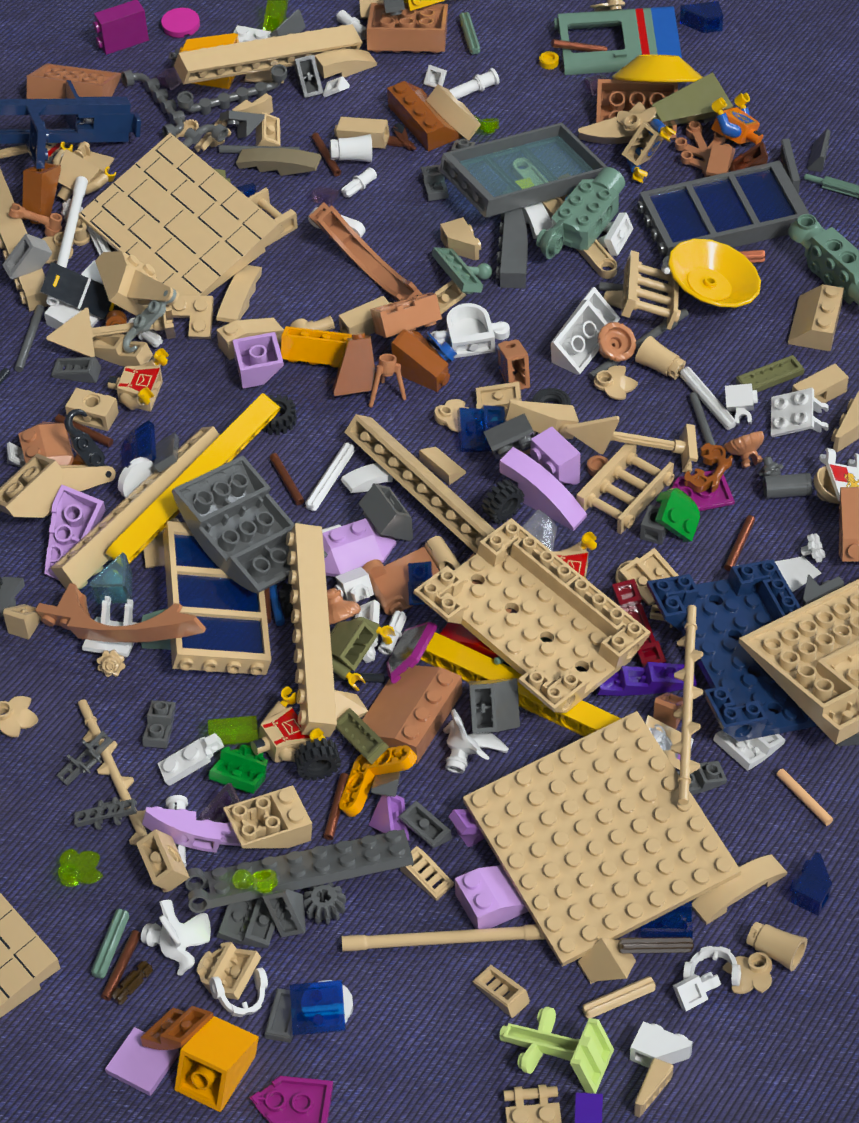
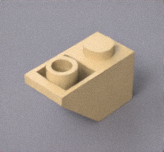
(460, 238)

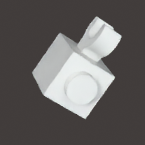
(741, 400)
(354, 585)

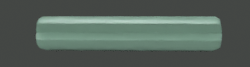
(469, 33)
(110, 943)

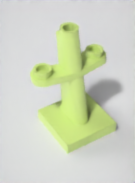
(587, 1055)

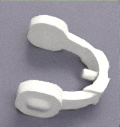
(714, 952)
(218, 993)

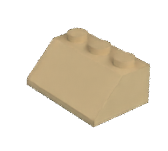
(817, 318)

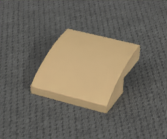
(498, 395)
(647, 568)

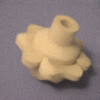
(110, 663)

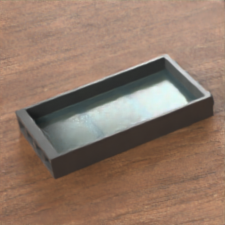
(520, 169)

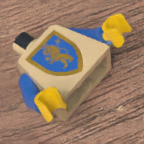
(644, 145)

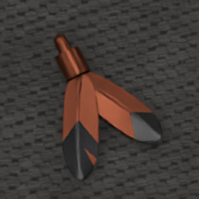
(401, 138)

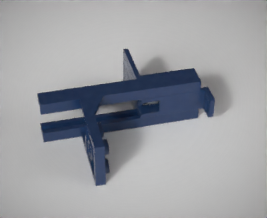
(88, 118)

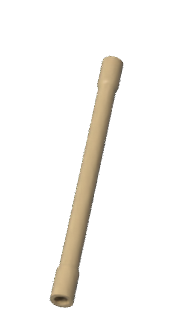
(364, 942)

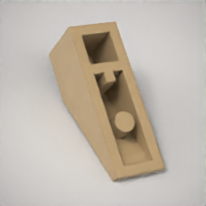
(242, 329)
(544, 415)

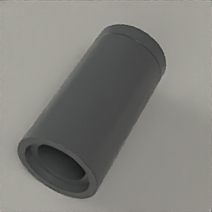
(787, 485)

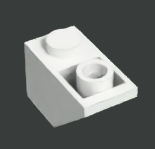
(658, 1043)

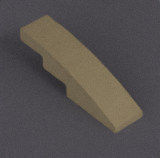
(281, 159)

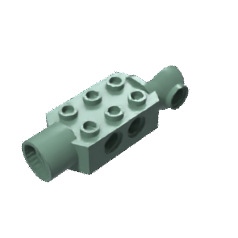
(583, 213)
(828, 255)

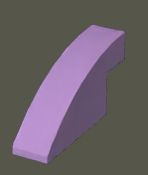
(542, 489)

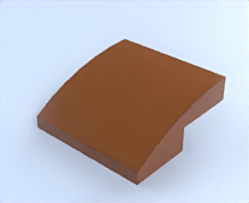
(175, 1028)

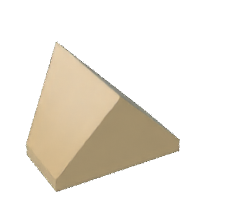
(606, 962)

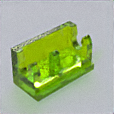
(234, 729)

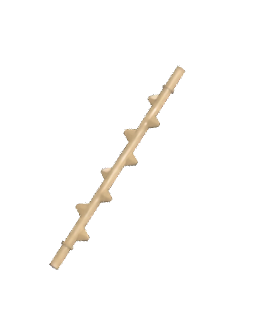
(685, 712)
(110, 768)

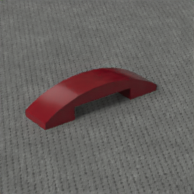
(630, 599)

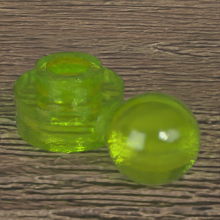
(488, 125)
(261, 881)

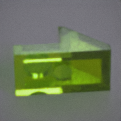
(274, 14)

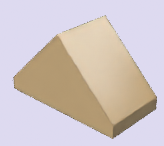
(21, 620)

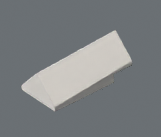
(577, 339)

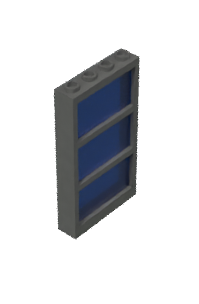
(724, 208)

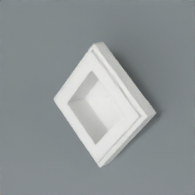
(434, 76)
(15, 455)

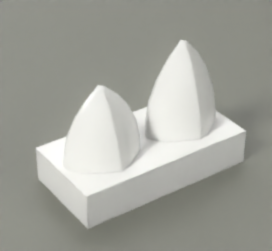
(617, 234)

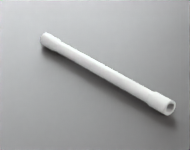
(78, 194)

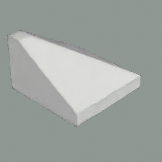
(335, 85)

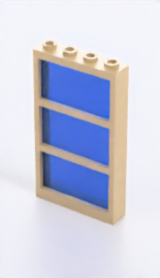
(233, 616)

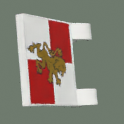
(841, 474)

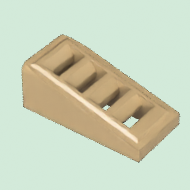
(422, 860)
(513, 1001)
(656, 1079)

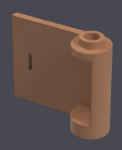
(392, 580)

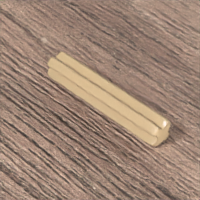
(619, 997)

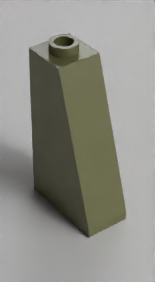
(691, 102)

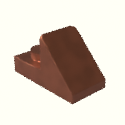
(753, 157)

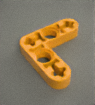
(353, 797)

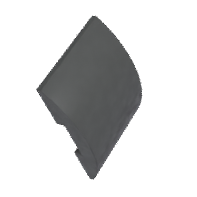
(238, 523)

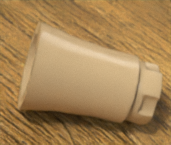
(659, 358)
(777, 944)

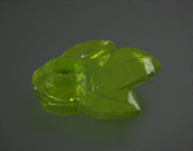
(79, 868)

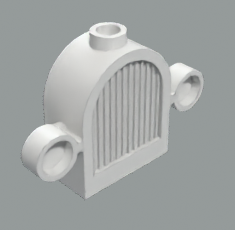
(471, 331)

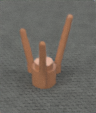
(386, 368)

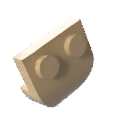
(231, 966)

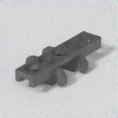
(91, 752)
(99, 812)

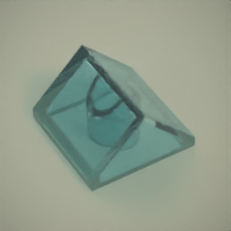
(113, 582)

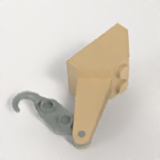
(135, 289)

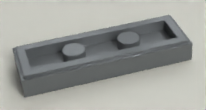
(789, 163)
(166, 452)

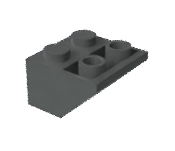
(510, 434)
(387, 513)
(494, 705)

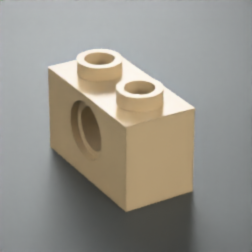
(100, 408)
(162, 860)

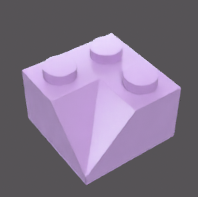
(257, 358)
(556, 456)

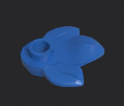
(445, 349)

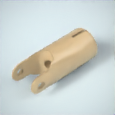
(441, 553)

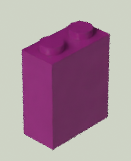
(121, 27)

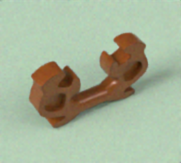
(711, 455)

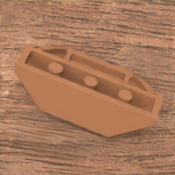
(47, 440)

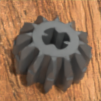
(324, 902)

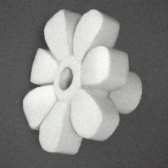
(814, 547)

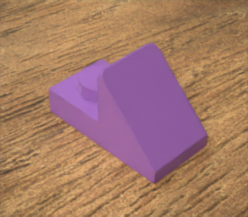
(466, 827)

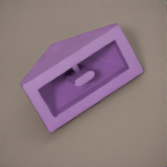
(386, 815)

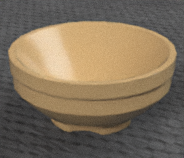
(824, 486)

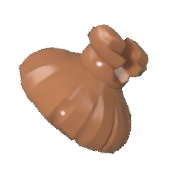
(616, 342)
(746, 447)
(339, 608)

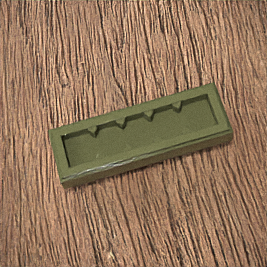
(772, 374)
(361, 736)

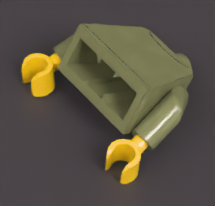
(351, 642)

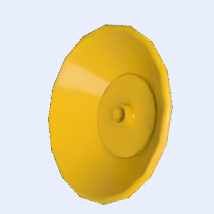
(657, 69)
(714, 273)

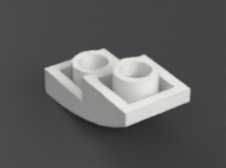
(537, 218)
(363, 478)

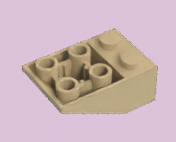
(270, 820)

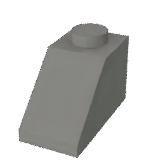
(27, 256)

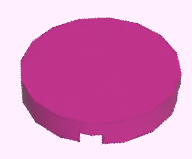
(180, 22)

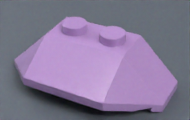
(354, 546)

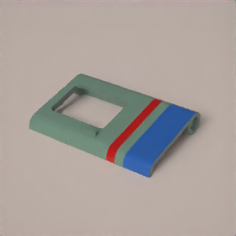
(644, 33)

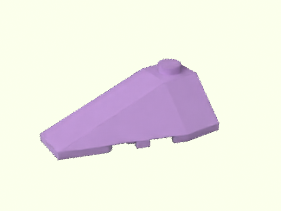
(71, 519)

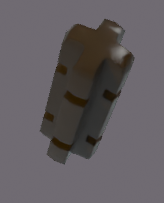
(131, 982)

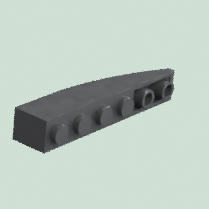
(514, 250)

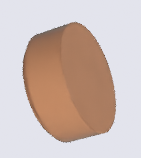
(595, 464)

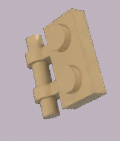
(538, 1113)

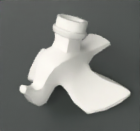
(464, 745)
(177, 936)

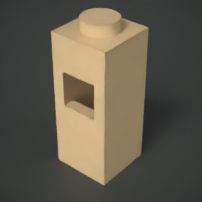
(356, 127)
(360, 318)
(826, 383)

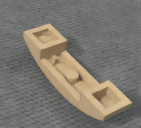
(753, 875)

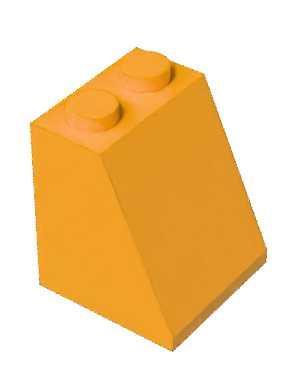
(208, 42)
(215, 1062)

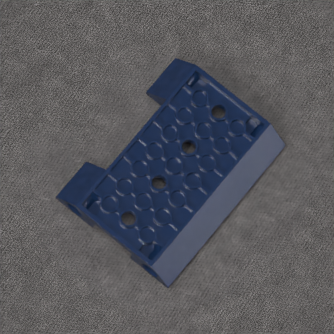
(747, 601)

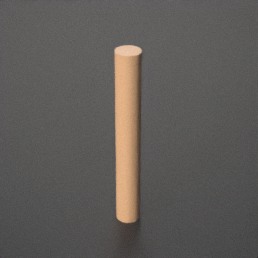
(804, 797)

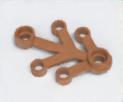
(694, 131)

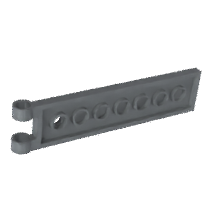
(304, 868)

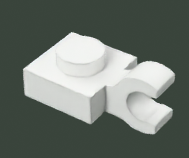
(694, 988)

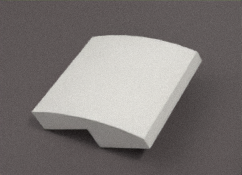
(749, 752)

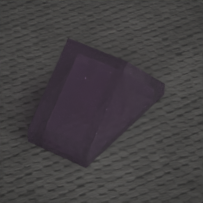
(224, 798)

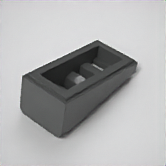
(88, 374)

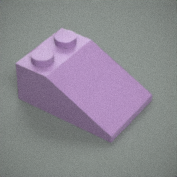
(488, 897)

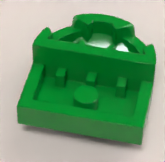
(678, 513)
(240, 769)

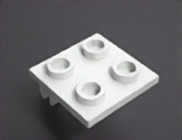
(794, 413)
(122, 648)

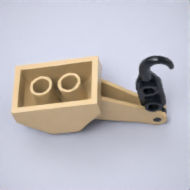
(36, 484)

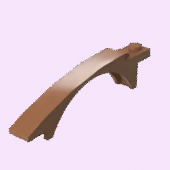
(361, 254)
(74, 616)

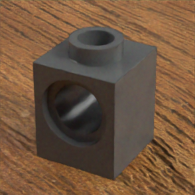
(650, 529)

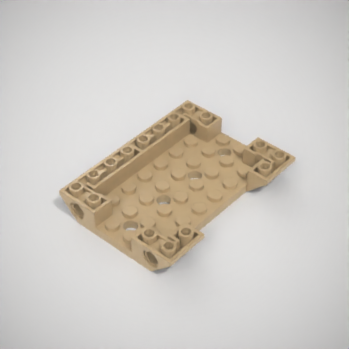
(549, 603)

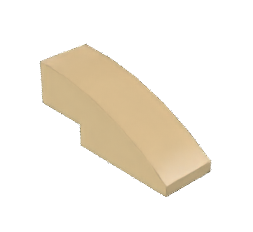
(343, 62)
(453, 111)
(605, 132)
(111, 350)

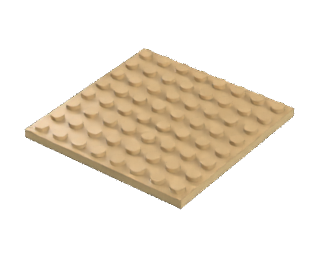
(600, 837)

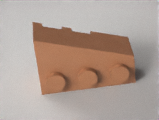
(406, 315)

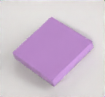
(140, 1065)

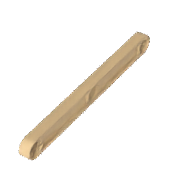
(596, 254)

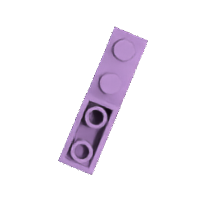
(188, 831)

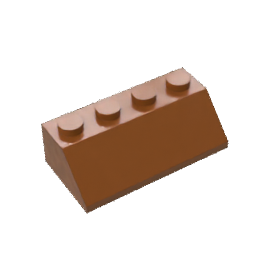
(419, 116)

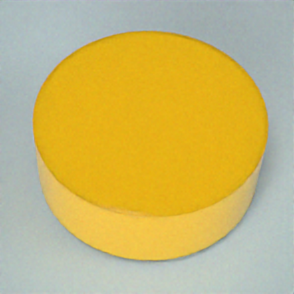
(548, 60)

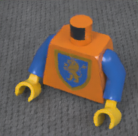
(735, 122)

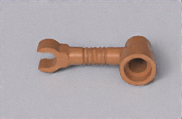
(52, 223)

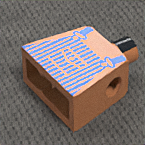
(514, 356)

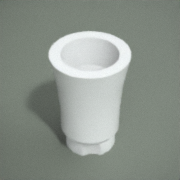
(351, 148)

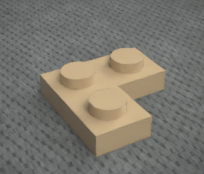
(199, 311)

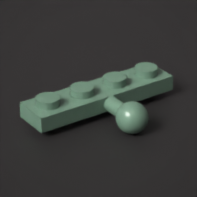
(459, 272)

